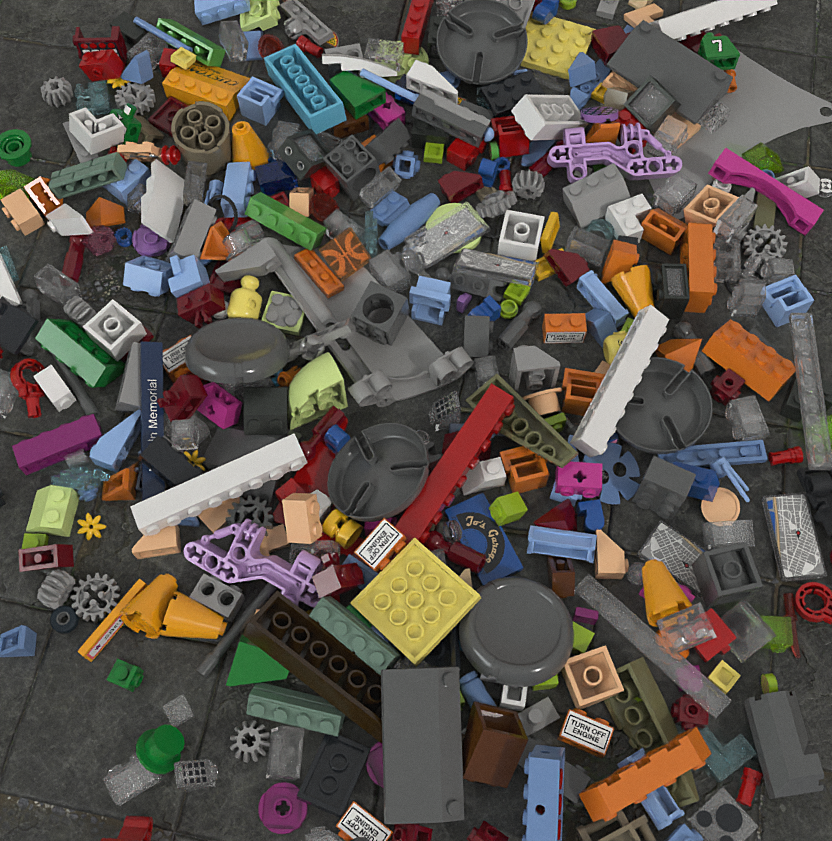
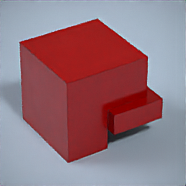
(510, 137)
(719, 644)

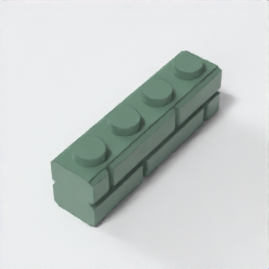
(88, 175)
(355, 634)
(294, 709)

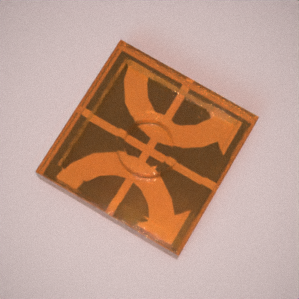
(345, 254)

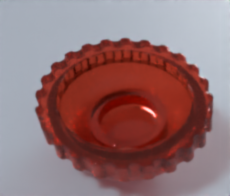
(269, 44)
(322, 206)

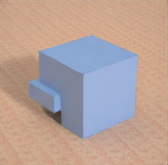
(259, 100)
(188, 275)
(786, 298)
(430, 300)

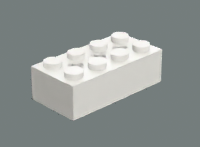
(547, 116)

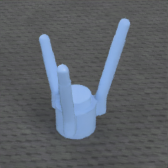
(215, 188)
(723, 468)

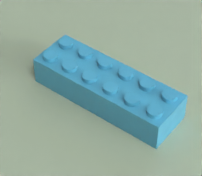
(305, 89)

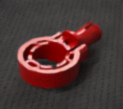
(27, 390)
(810, 615)

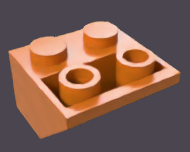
(663, 230)

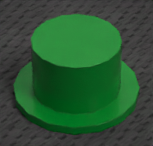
(15, 147)
(160, 748)

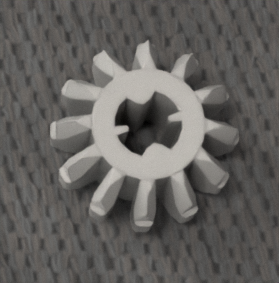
(56, 91)
(528, 184)
(79, 311)
(56, 589)
(256, 733)

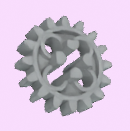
(753, 245)
(95, 609)

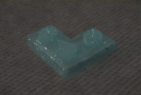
(726, 758)

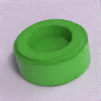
(493, 150)

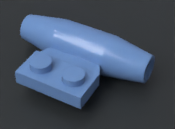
(402, 217)

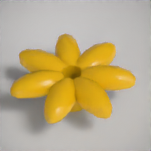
(117, 82)
(197, 461)
(89, 529)

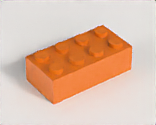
(698, 255)
(750, 359)

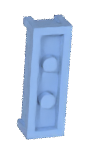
(601, 298)
(561, 543)
(659, 802)

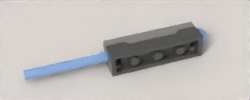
(441, 112)

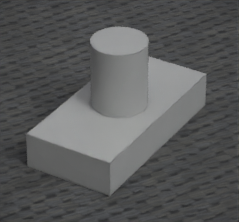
(607, 8)
(538, 716)

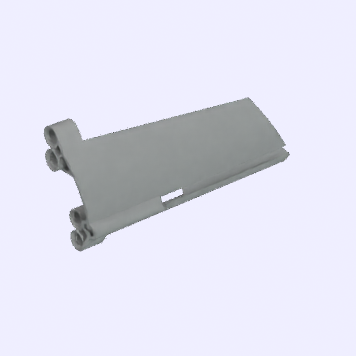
(378, 370)

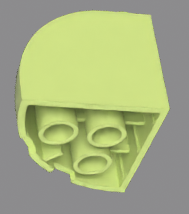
(315, 391)

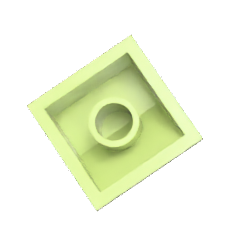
(53, 511)

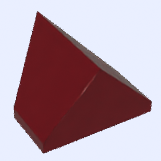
(560, 517)

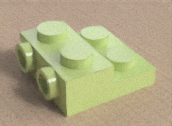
(262, 15)

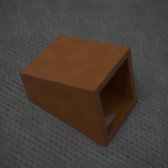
(492, 745)

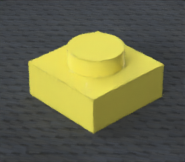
(183, 58)
(723, 677)

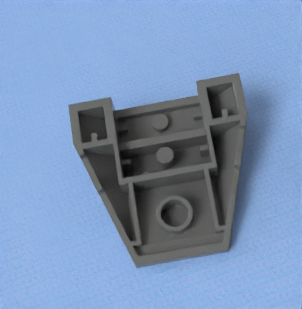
(232, 444)

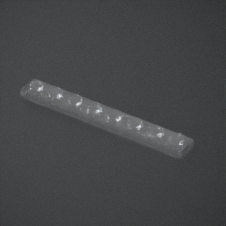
(810, 392)
(653, 647)

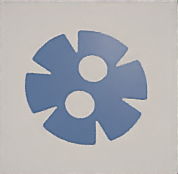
(623, 484)

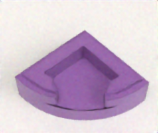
(463, 301)

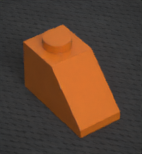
(620, 258)

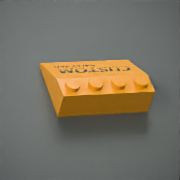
(207, 85)

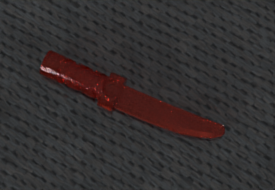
(790, 612)

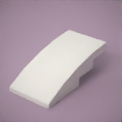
(350, 63)
(162, 201)

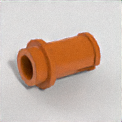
(733, 87)
(285, 377)

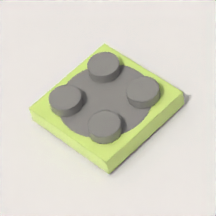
(284, 313)

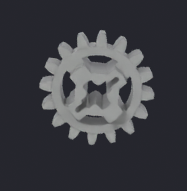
(138, 95)
(496, 203)

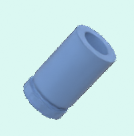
(474, 689)

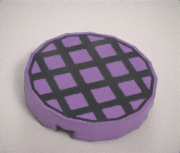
(599, 114)

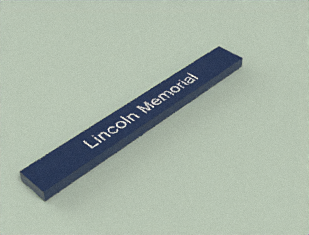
(151, 414)

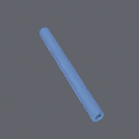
(164, 36)

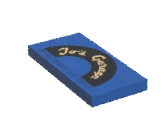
(486, 537)

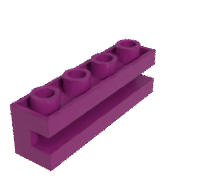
(53, 445)

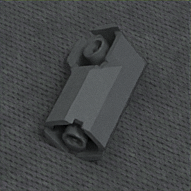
(783, 744)

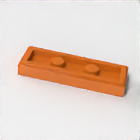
(319, 272)

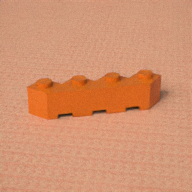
(639, 778)

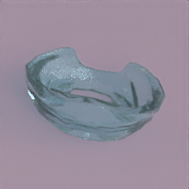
(602, 225)

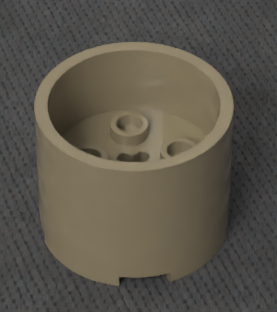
(203, 136)

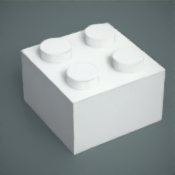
(520, 235)
(114, 330)

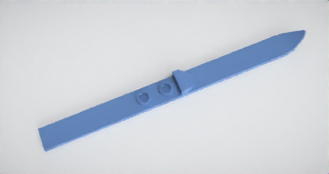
(580, 96)

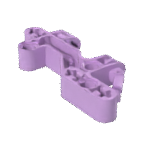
(581, 154)
(234, 567)

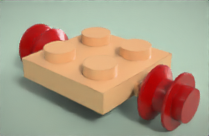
(147, 152)

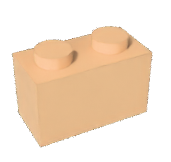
(22, 211)
(302, 518)

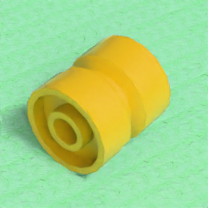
(342, 528)

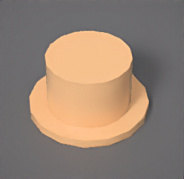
(545, 401)

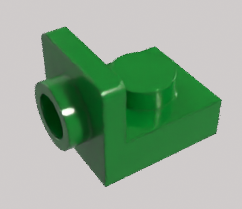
(126, 675)

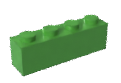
(204, 49)
(285, 221)

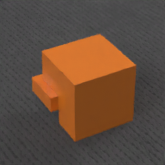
(579, 390)
(524, 469)

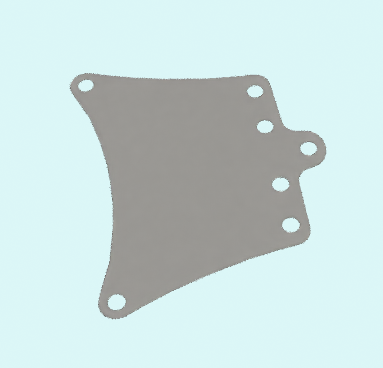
(760, 112)

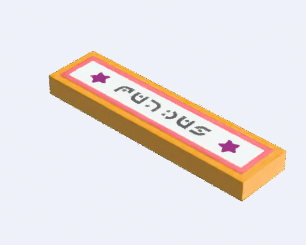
(109, 626)

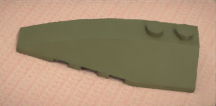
(528, 427)
(648, 721)

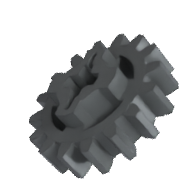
(251, 509)

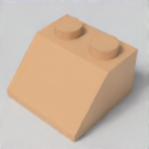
(708, 206)
(591, 677)

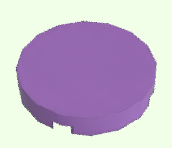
(148, 242)

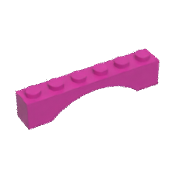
(797, 210)

